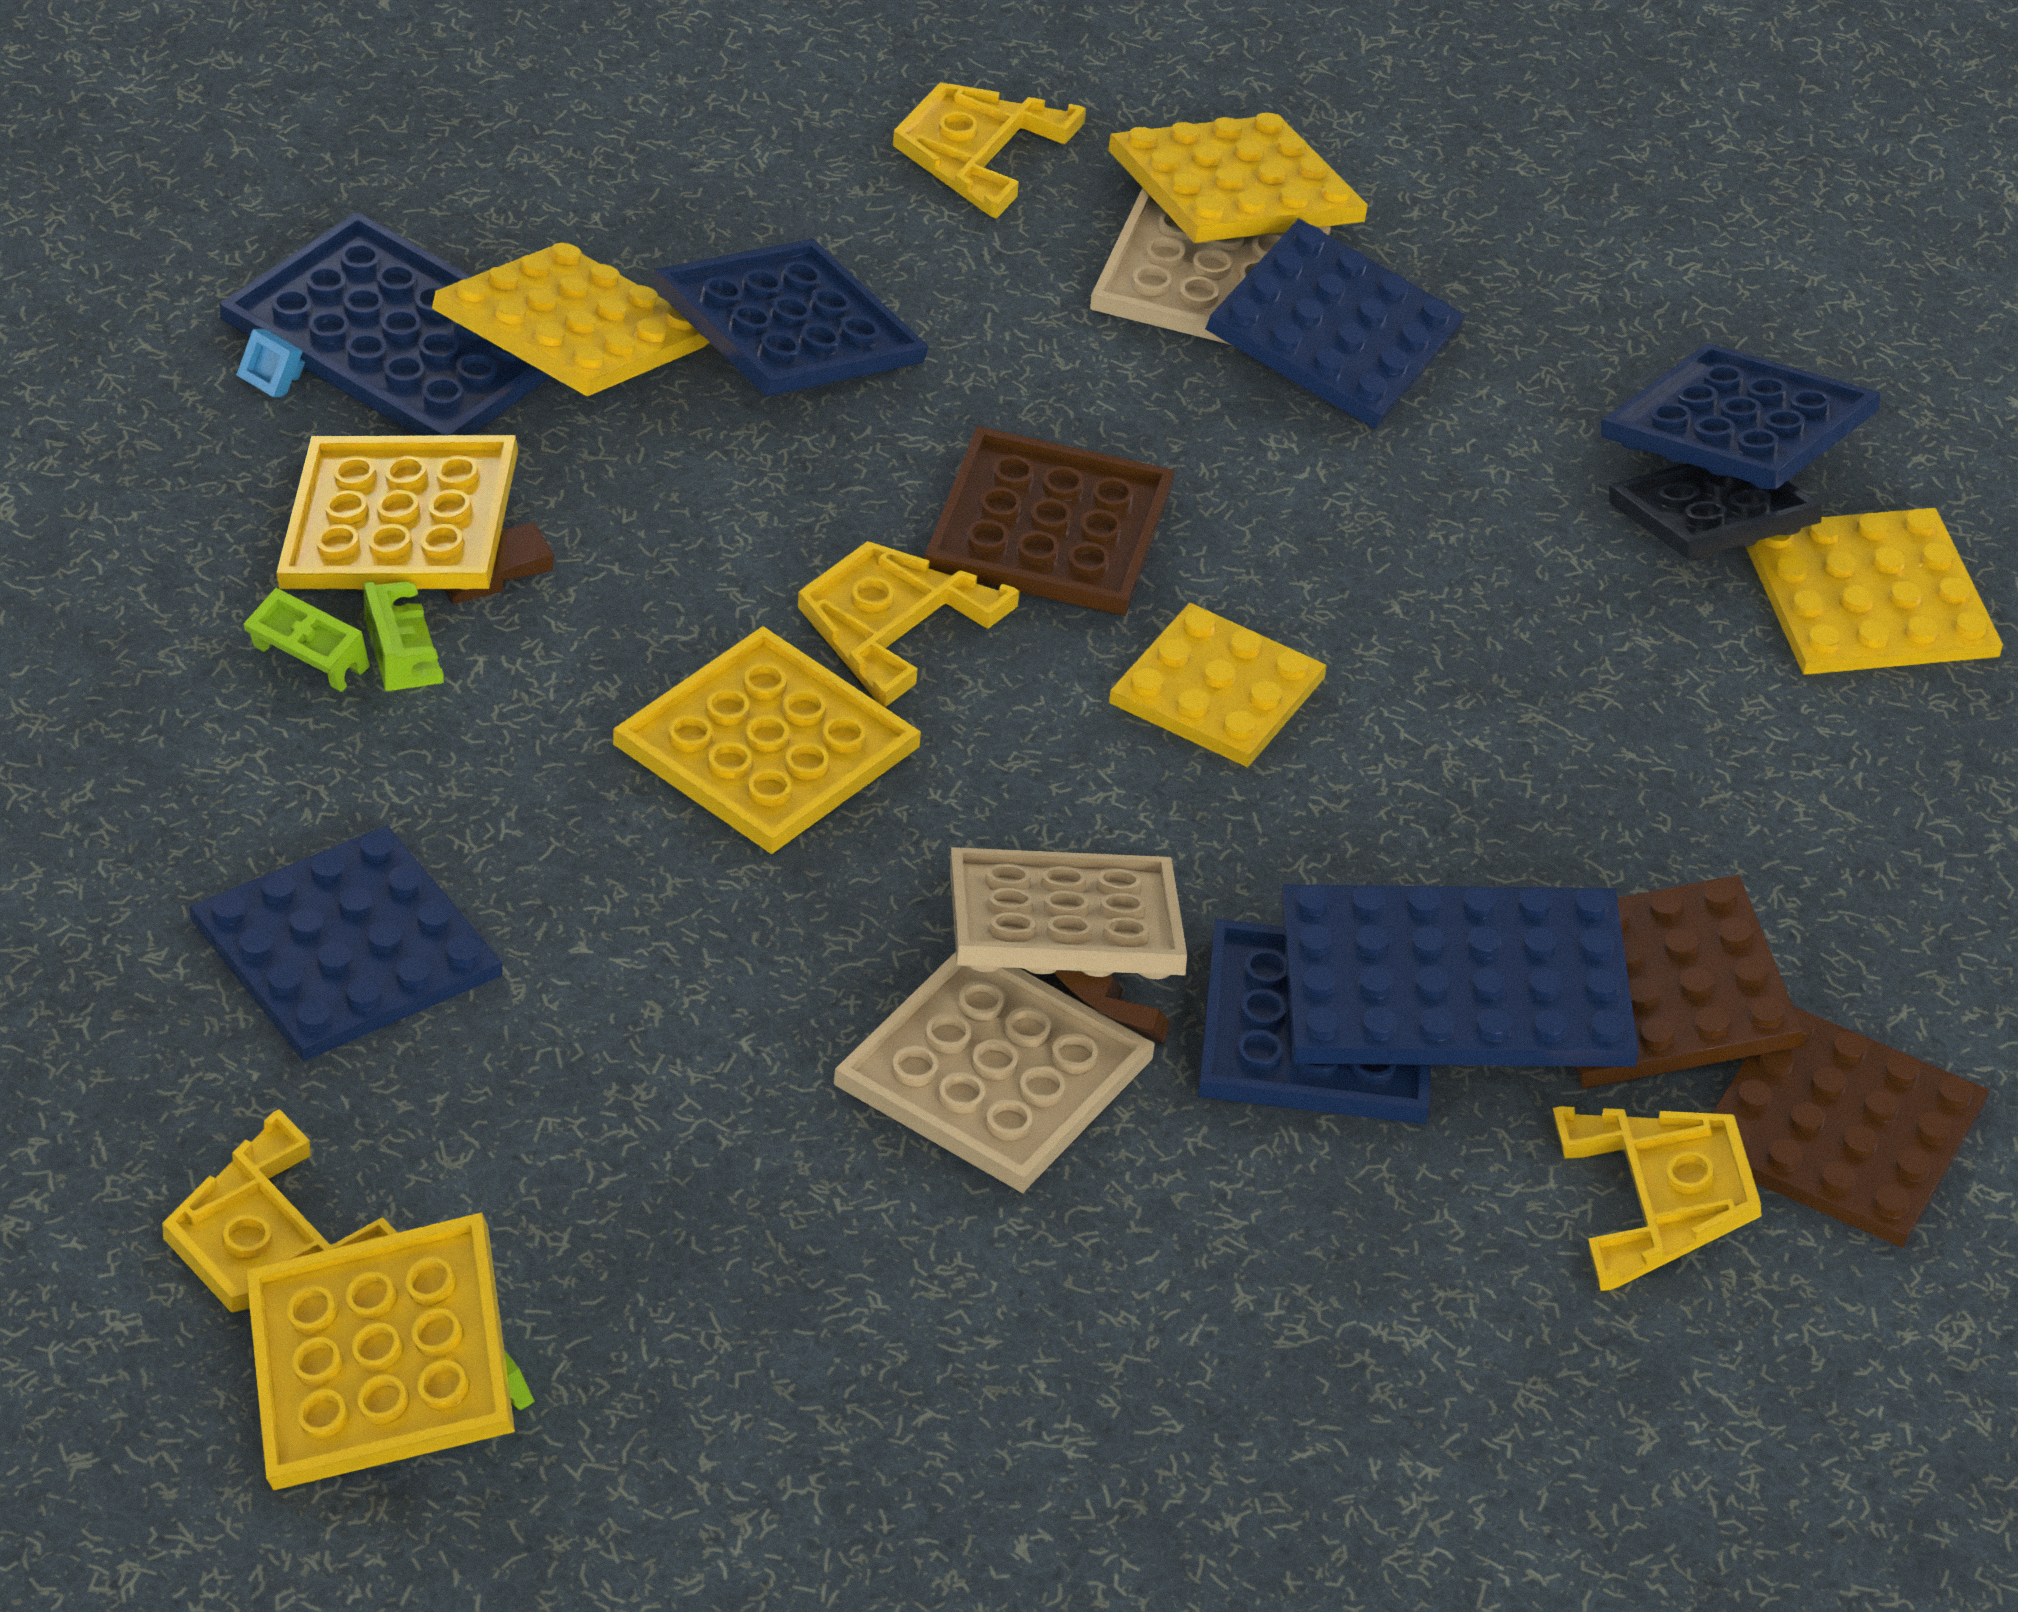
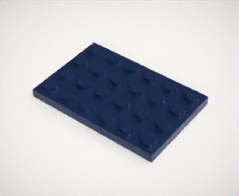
(368, 326)
(1457, 976)

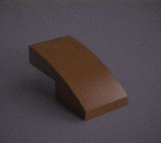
(519, 554)
(1104, 996)

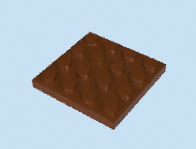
(1050, 520)
(1698, 981)
(1851, 1126)

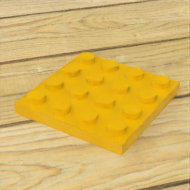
(1236, 177)
(571, 318)
(398, 512)
(1874, 593)
(766, 739)
(378, 1351)

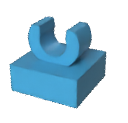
(270, 363)

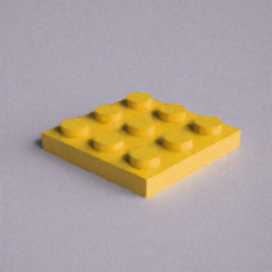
(1218, 684)

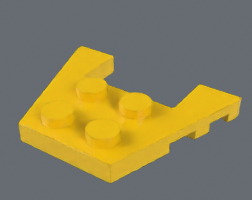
(965, 127)
(880, 597)
(1686, 1177)
(246, 1221)

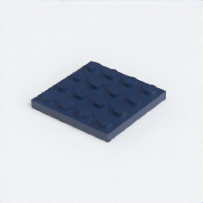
(789, 316)
(1335, 322)
(1740, 416)
(345, 942)
(1250, 1040)

